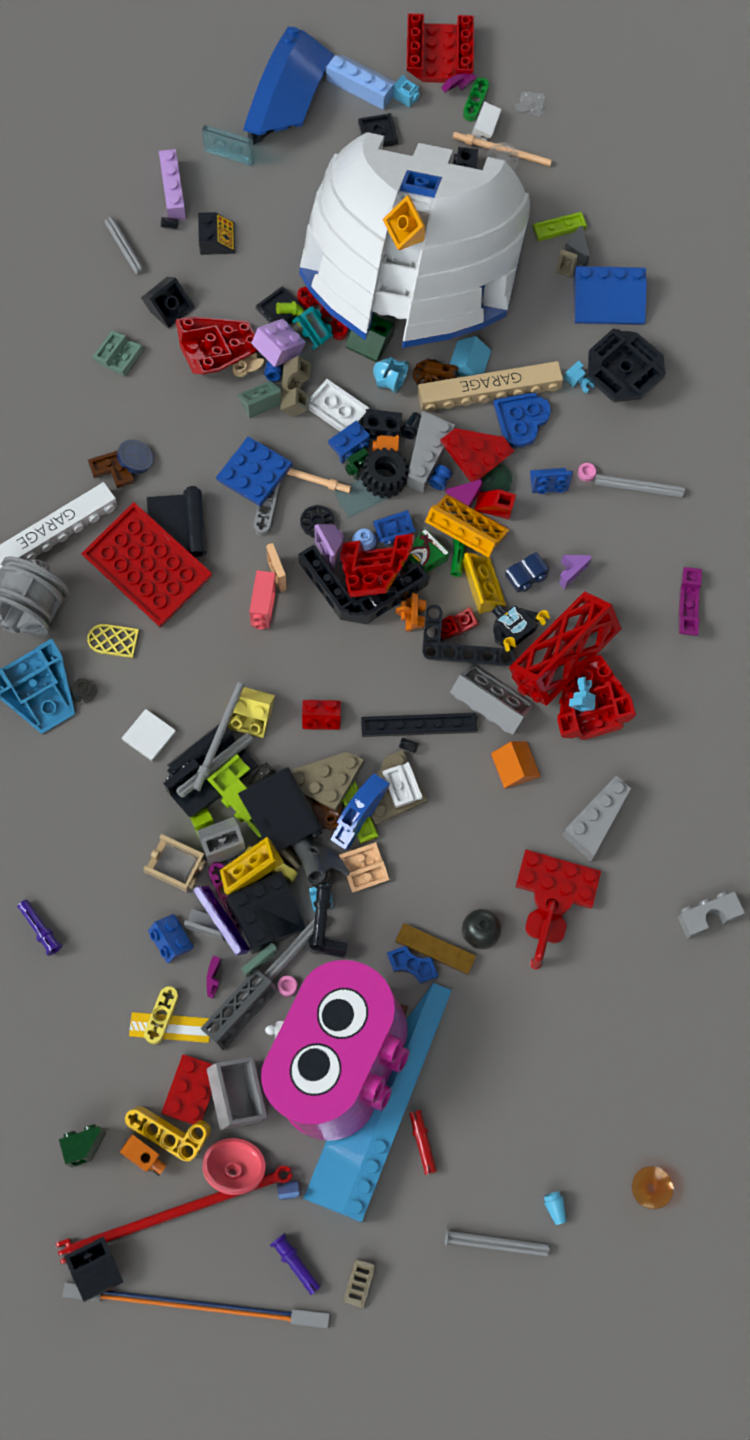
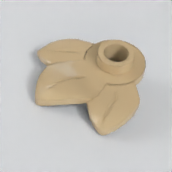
(247, 365)

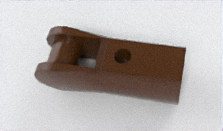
(438, 369)

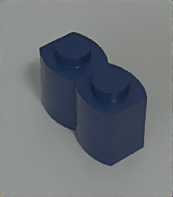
(527, 572)

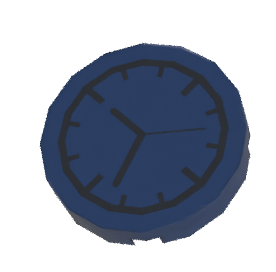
(135, 456)

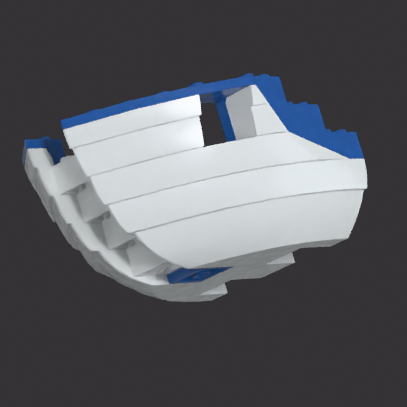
(442, 285)

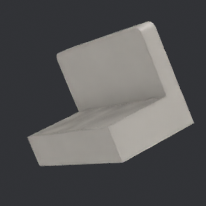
(203, 924)

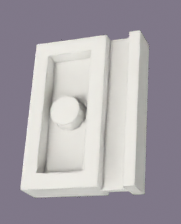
(402, 785)

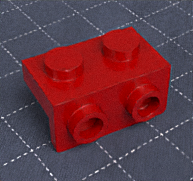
(321, 714)

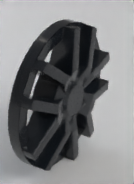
(315, 518)

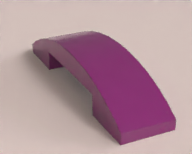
(689, 601)

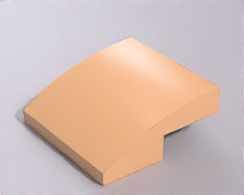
(364, 866)

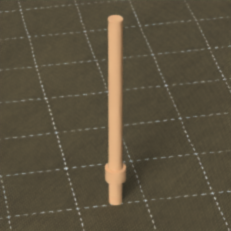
(470, 139)
(332, 484)

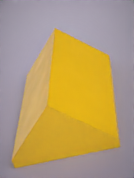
(483, 582)
(250, 866)

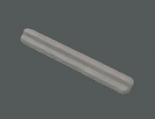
(124, 245)

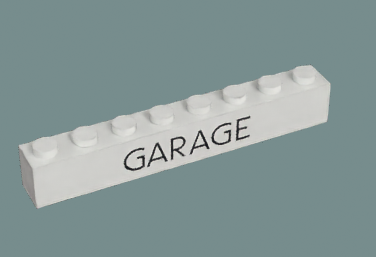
(60, 524)

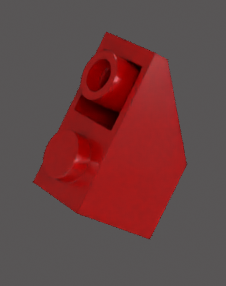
(496, 503)

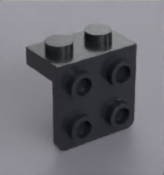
(195, 800)

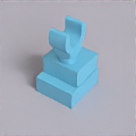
(576, 375)
(583, 700)

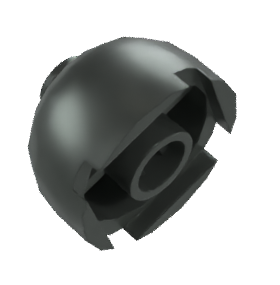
(481, 929)

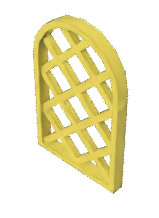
(136, 631)

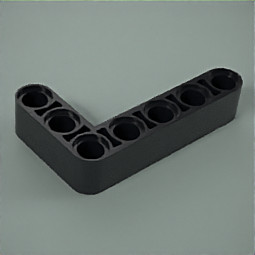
(459, 649)

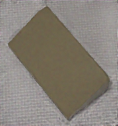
(291, 858)

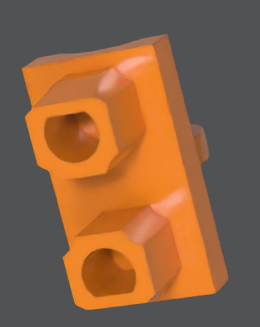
(409, 612)

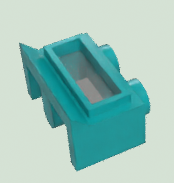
(314, 326)

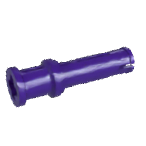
(44, 934)
(289, 1255)

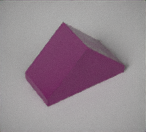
(466, 493)

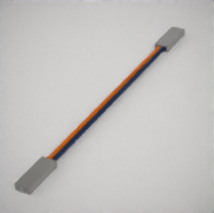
(297, 1317)

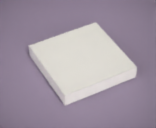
(149, 735)

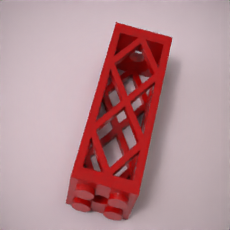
(530, 678)

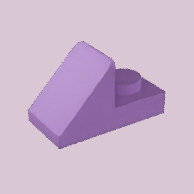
(574, 567)

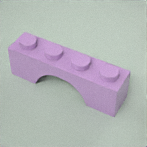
(172, 184)

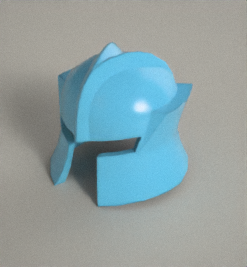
(390, 373)

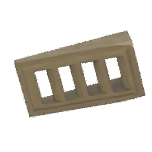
(567, 263)
(364, 1265)

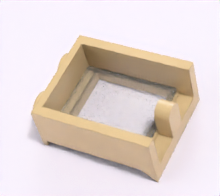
(175, 863)

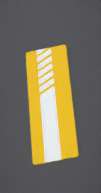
(179, 1027)

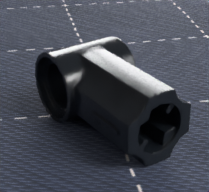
(332, 947)

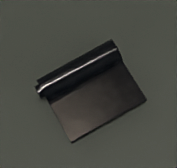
(181, 518)
(200, 749)
(281, 810)

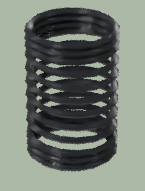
(169, 224)
(402, 743)

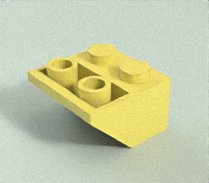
(252, 712)

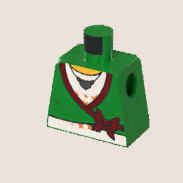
(426, 552)

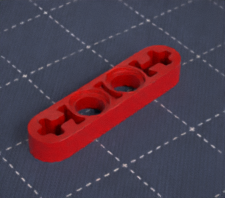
(313, 301)

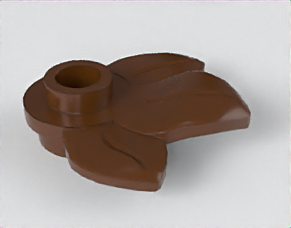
(325, 814)

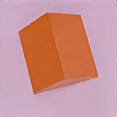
(515, 763)

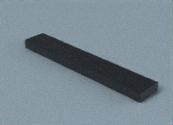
(418, 724)

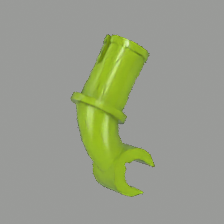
(284, 308)

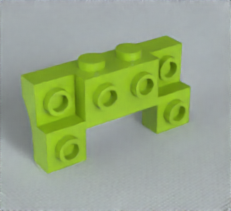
(228, 784)

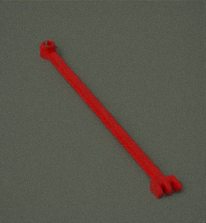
(167, 1214)

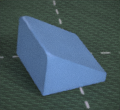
(288, 1190)

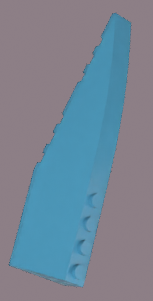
(353, 1165)

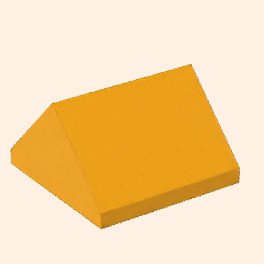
(405, 224)

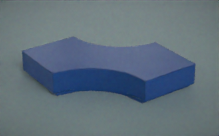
(421, 968)

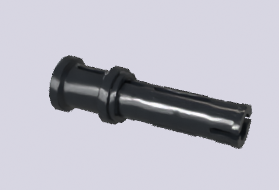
(322, 905)

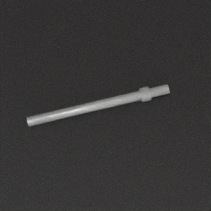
(204, 770)

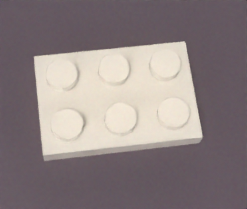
(336, 406)

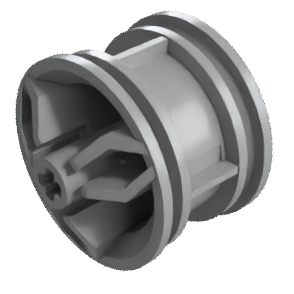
(29, 595)

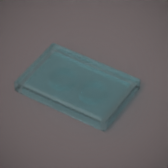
(228, 145)

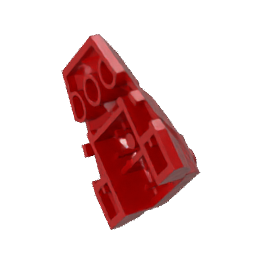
(373, 570)
(612, 704)

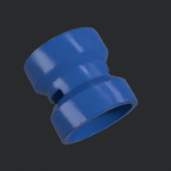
(440, 476)

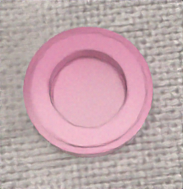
(587, 472)
(287, 986)

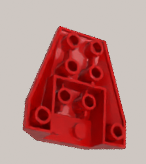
(214, 342)

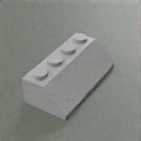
(492, 699)

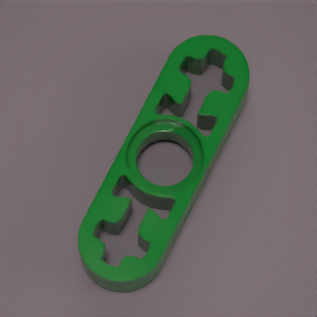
(476, 105)

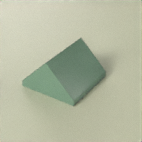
(260, 398)

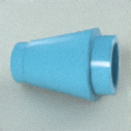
(555, 1205)

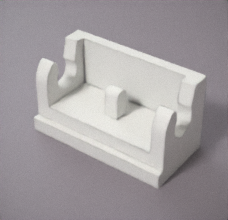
(486, 121)

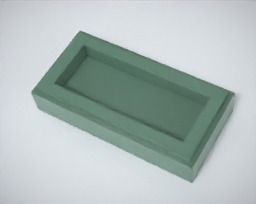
(259, 959)

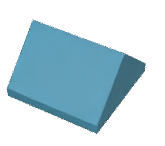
(470, 356)

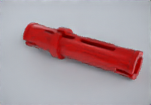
(422, 1140)

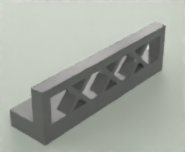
(243, 1015)

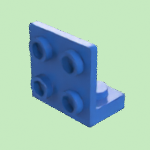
(550, 480)

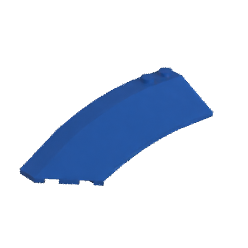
(288, 83)

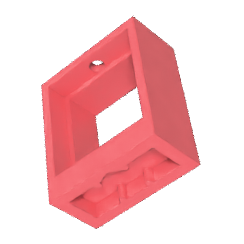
(262, 599)

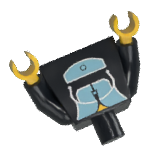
(515, 625)

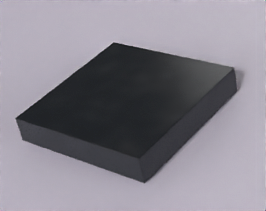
(380, 125)
(267, 307)

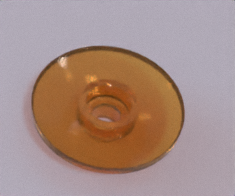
(660, 1180)

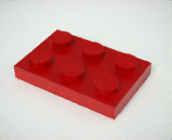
(189, 1091)

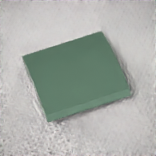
(118, 353)

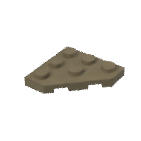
(329, 778)
(386, 808)

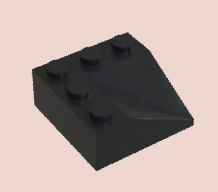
(265, 912)

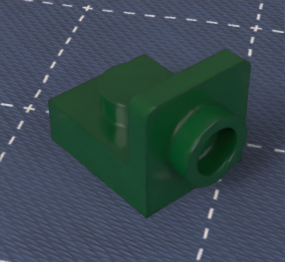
(354, 462)

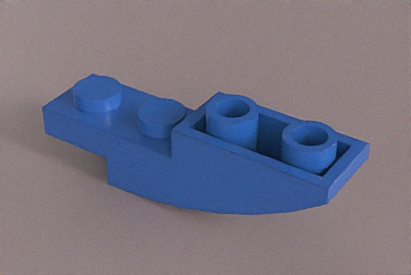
(358, 809)

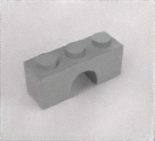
(725, 906)

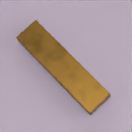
(435, 948)

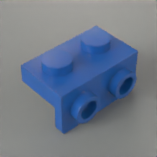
(349, 441)
(393, 525)
(170, 938)

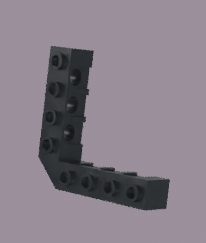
(367, 607)

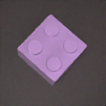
(278, 342)

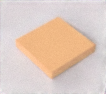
(276, 567)

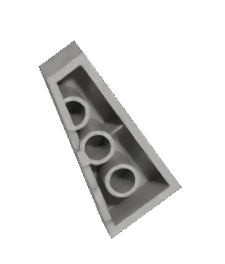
(427, 450)
(593, 823)

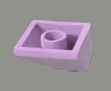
(329, 543)

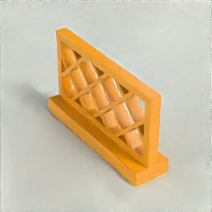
(467, 533)

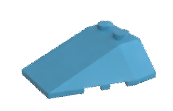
(38, 687)

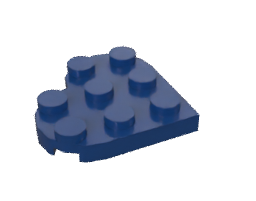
(521, 417)

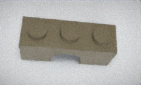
(295, 373)

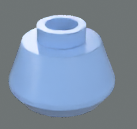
(367, 539)

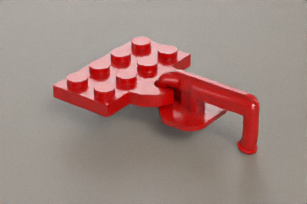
(560, 885)

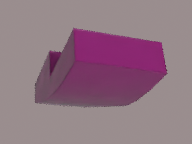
(459, 80)
(212, 983)

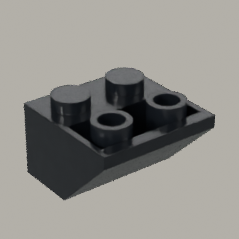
(93, 1269)

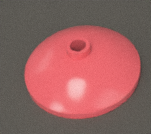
(235, 1157)

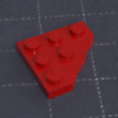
(476, 451)

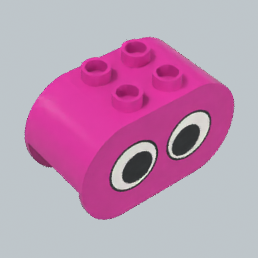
(336, 1051)

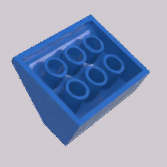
(609, 295)

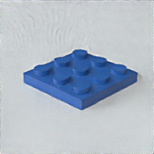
(254, 471)

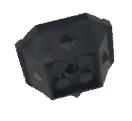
(628, 351)

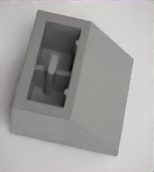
(221, 841)

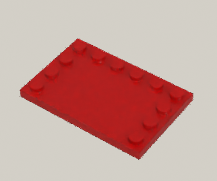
(147, 564)

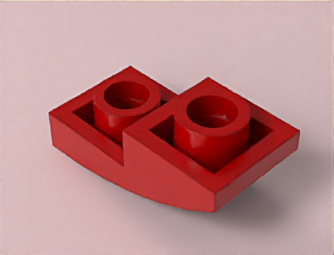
(458, 624)

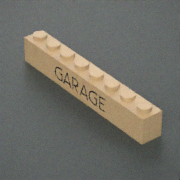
(489, 386)

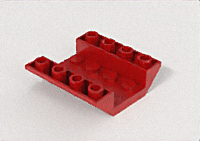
(439, 49)

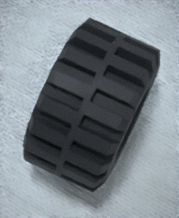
(386, 460)

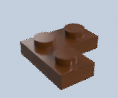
(109, 464)

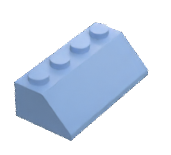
(360, 81)

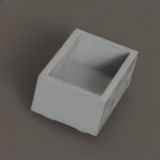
(236, 1093)

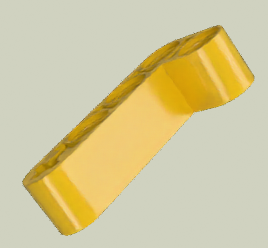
(165, 1128)

